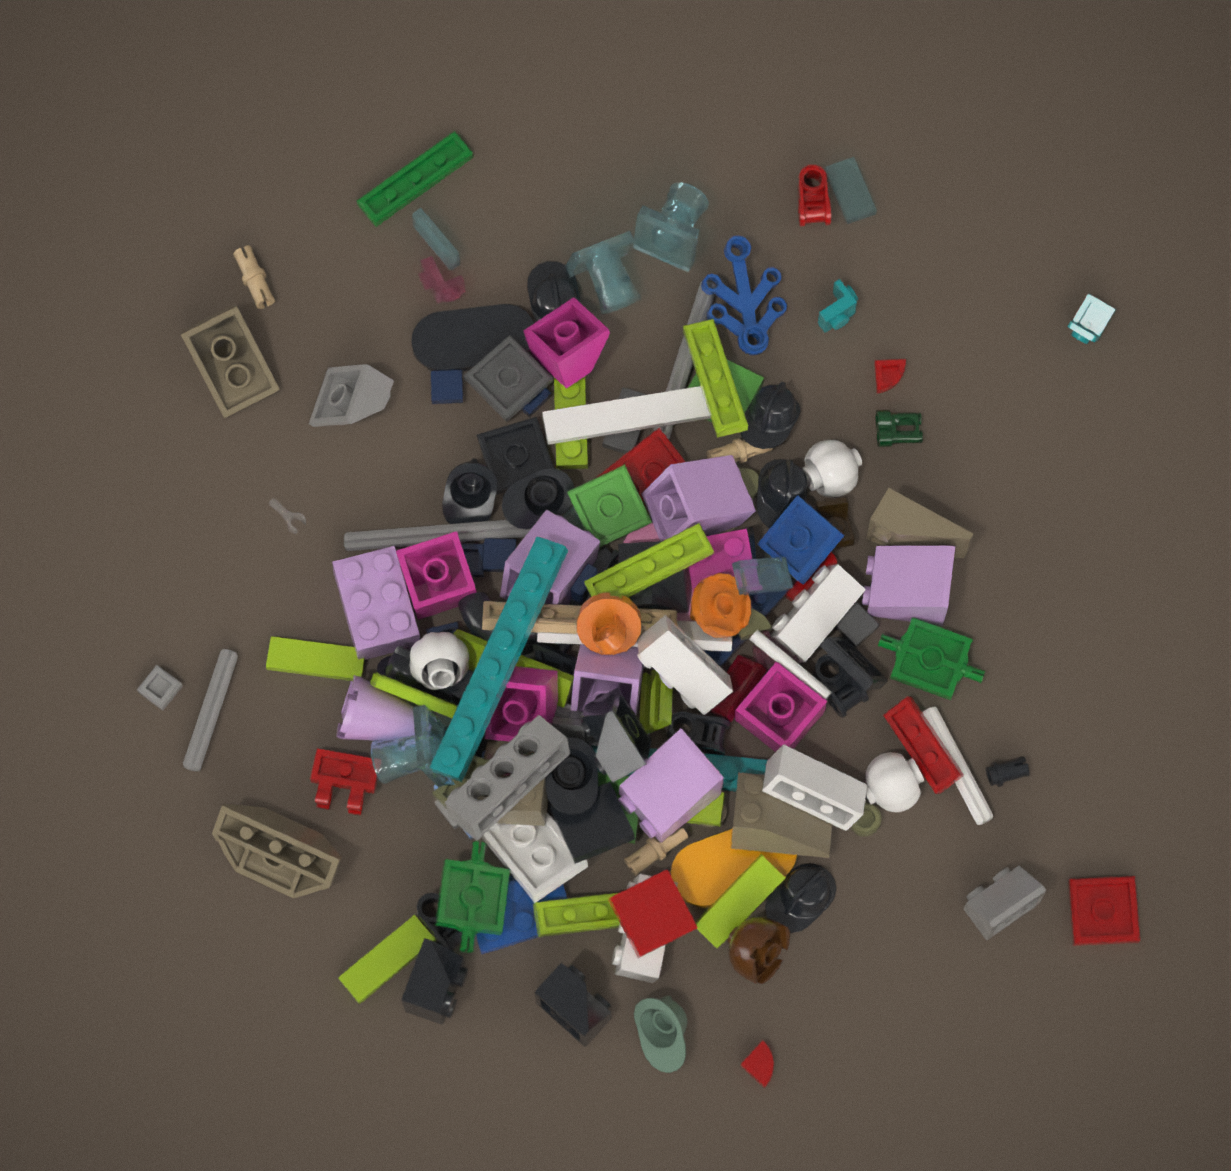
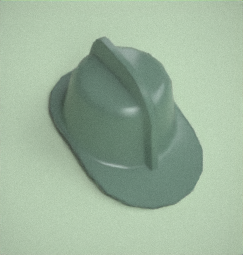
(661, 1032)

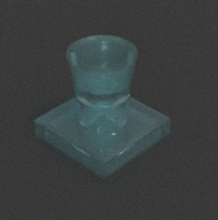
(671, 233)
(607, 271)
(412, 753)

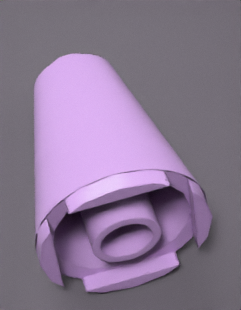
(374, 714)

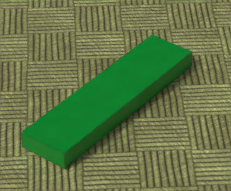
(415, 179)

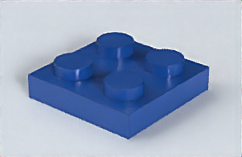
(802, 538)

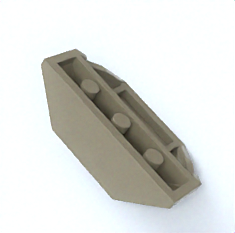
(275, 850)

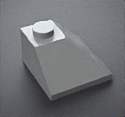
(350, 395)

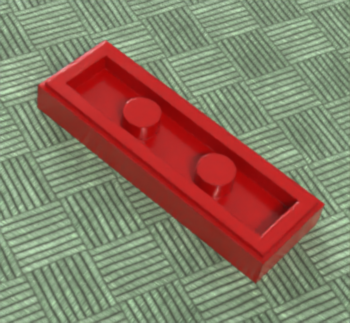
(923, 745)

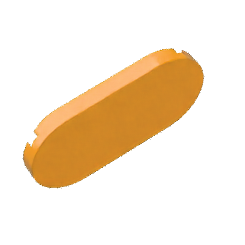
(711, 866)

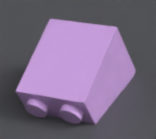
(700, 493)
(581, 548)
(909, 583)
(600, 674)
(671, 787)

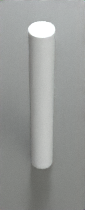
(788, 663)

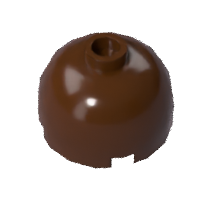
(756, 948)

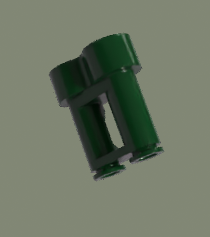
(886, 428)

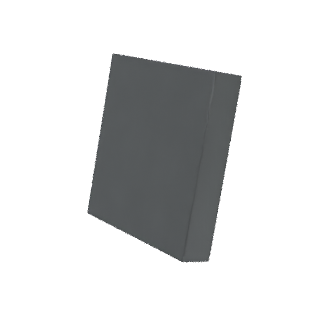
(508, 378)

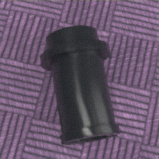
(1007, 771)

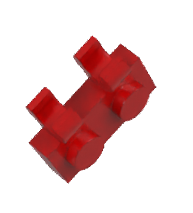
(346, 772)

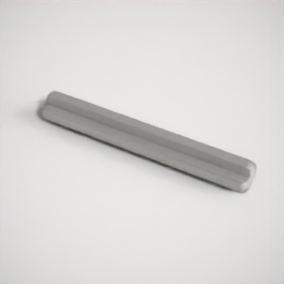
(210, 710)

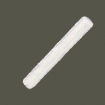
(967, 785)

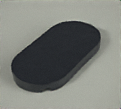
(467, 335)

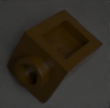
(836, 512)

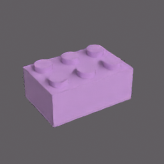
(376, 602)

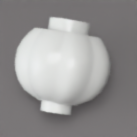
(832, 466)
(439, 652)
(893, 782)

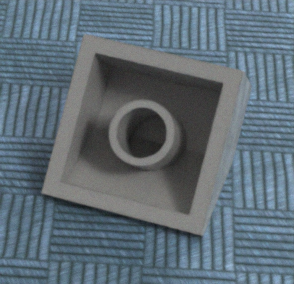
(1003, 901)

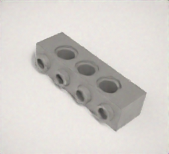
(504, 793)

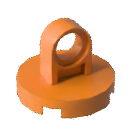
(719, 606)
(608, 624)

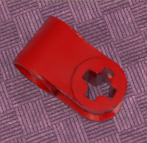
(813, 201)

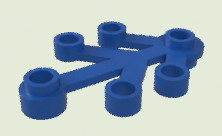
(745, 301)

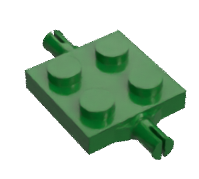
(931, 658)
(472, 897)

